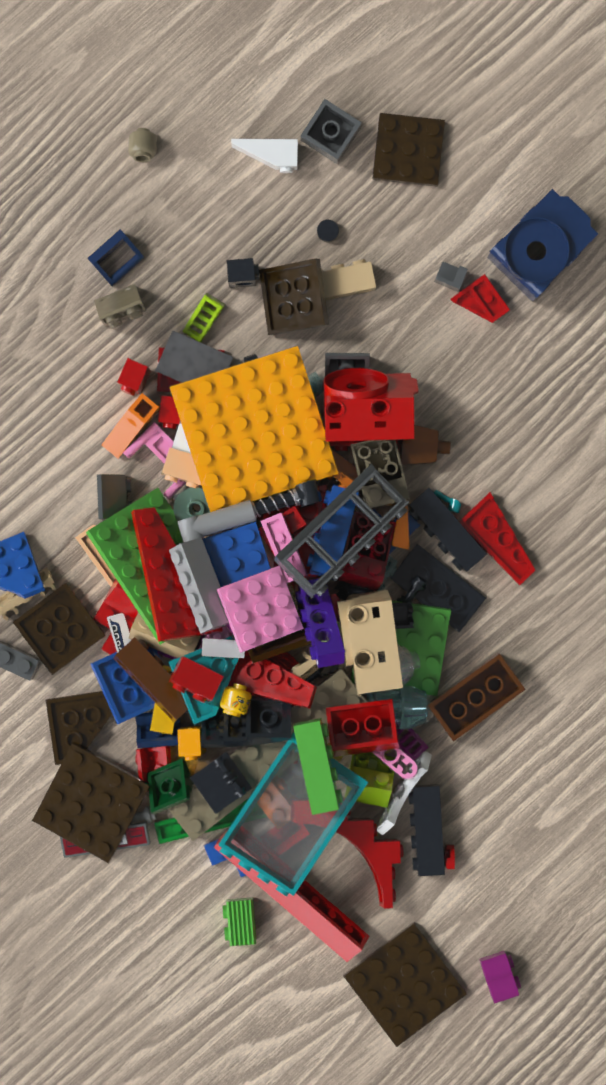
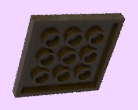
(91, 802)
(405, 984)

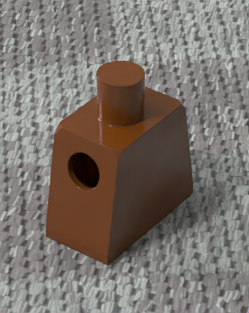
(423, 447)

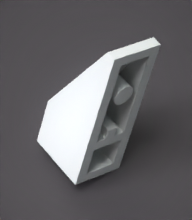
(275, 153)

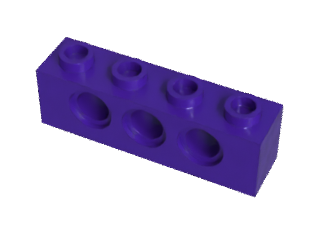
(328, 652)

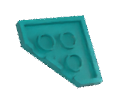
(221, 665)

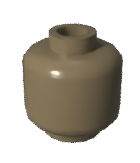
(142, 145)

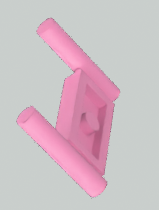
(159, 444)

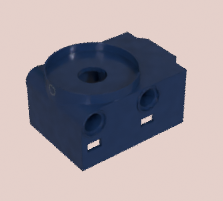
(557, 225)

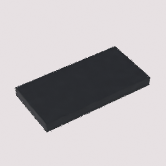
(443, 586)

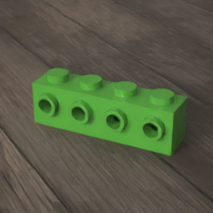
(317, 766)

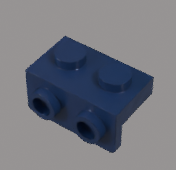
(147, 738)

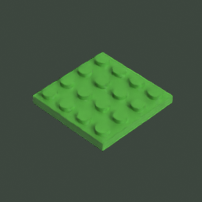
(429, 642)

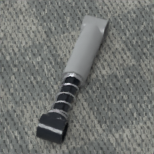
(247, 512)

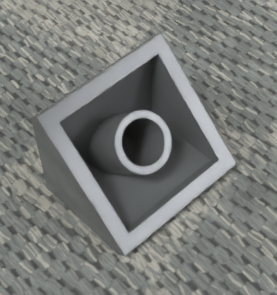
(341, 361)

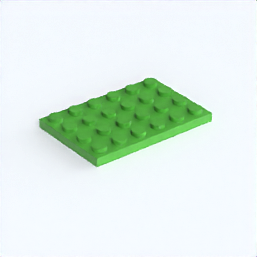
(119, 548)

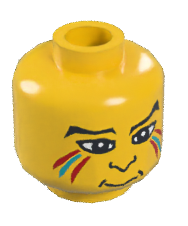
(235, 700)

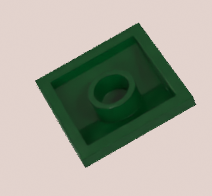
(169, 786)

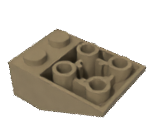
(120, 306)
(386, 460)

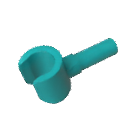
(454, 505)

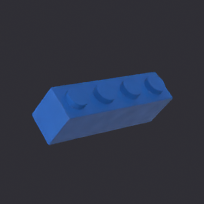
(332, 534)

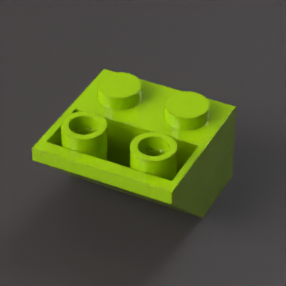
(378, 776)

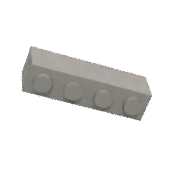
(199, 584)

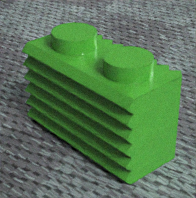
(241, 921)

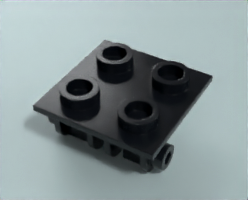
(221, 782)

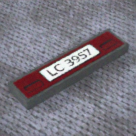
(135, 836)

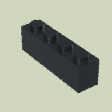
(447, 530)
(428, 830)

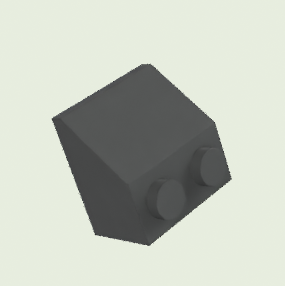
(112, 494)

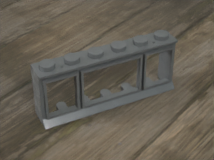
(381, 526)

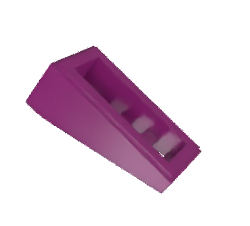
(423, 747)

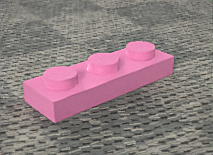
(278, 537)

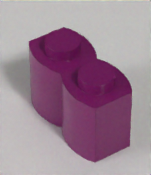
(500, 977)

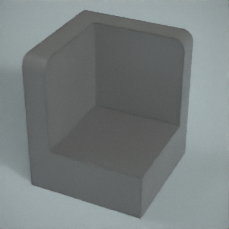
(451, 276)

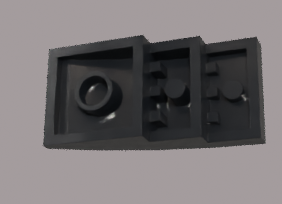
(263, 724)

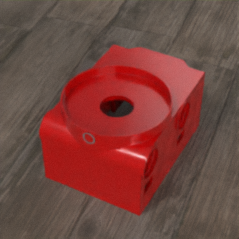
(365, 396)

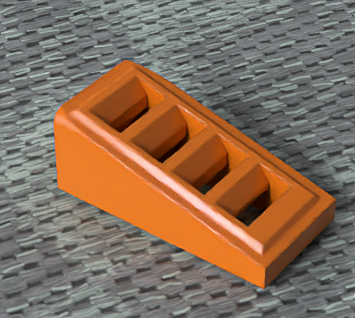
(401, 532)

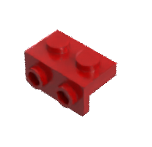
(151, 759)

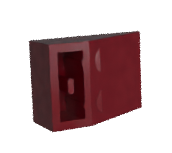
(371, 566)

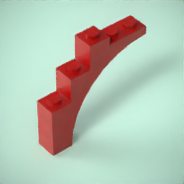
(378, 854)

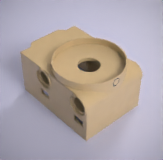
(366, 637)

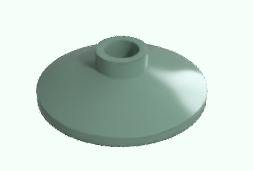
(186, 499)

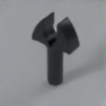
(345, 589)

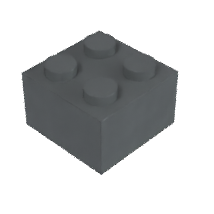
(331, 131)

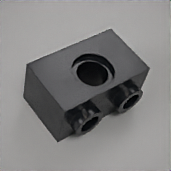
(242, 273)

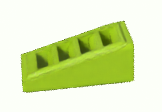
(213, 301)

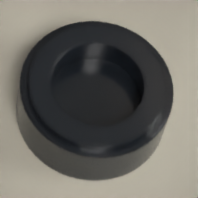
(327, 230)

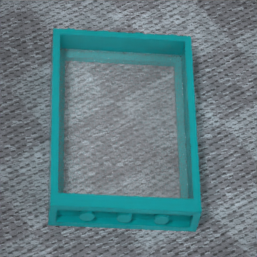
(277, 826)

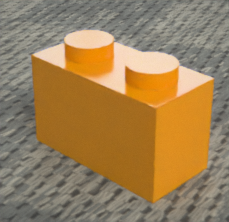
(190, 742)

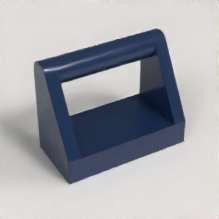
(109, 247)

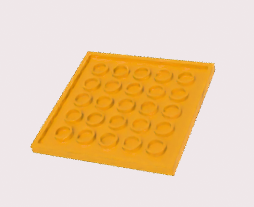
(254, 429)

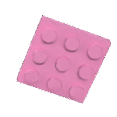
(259, 609)

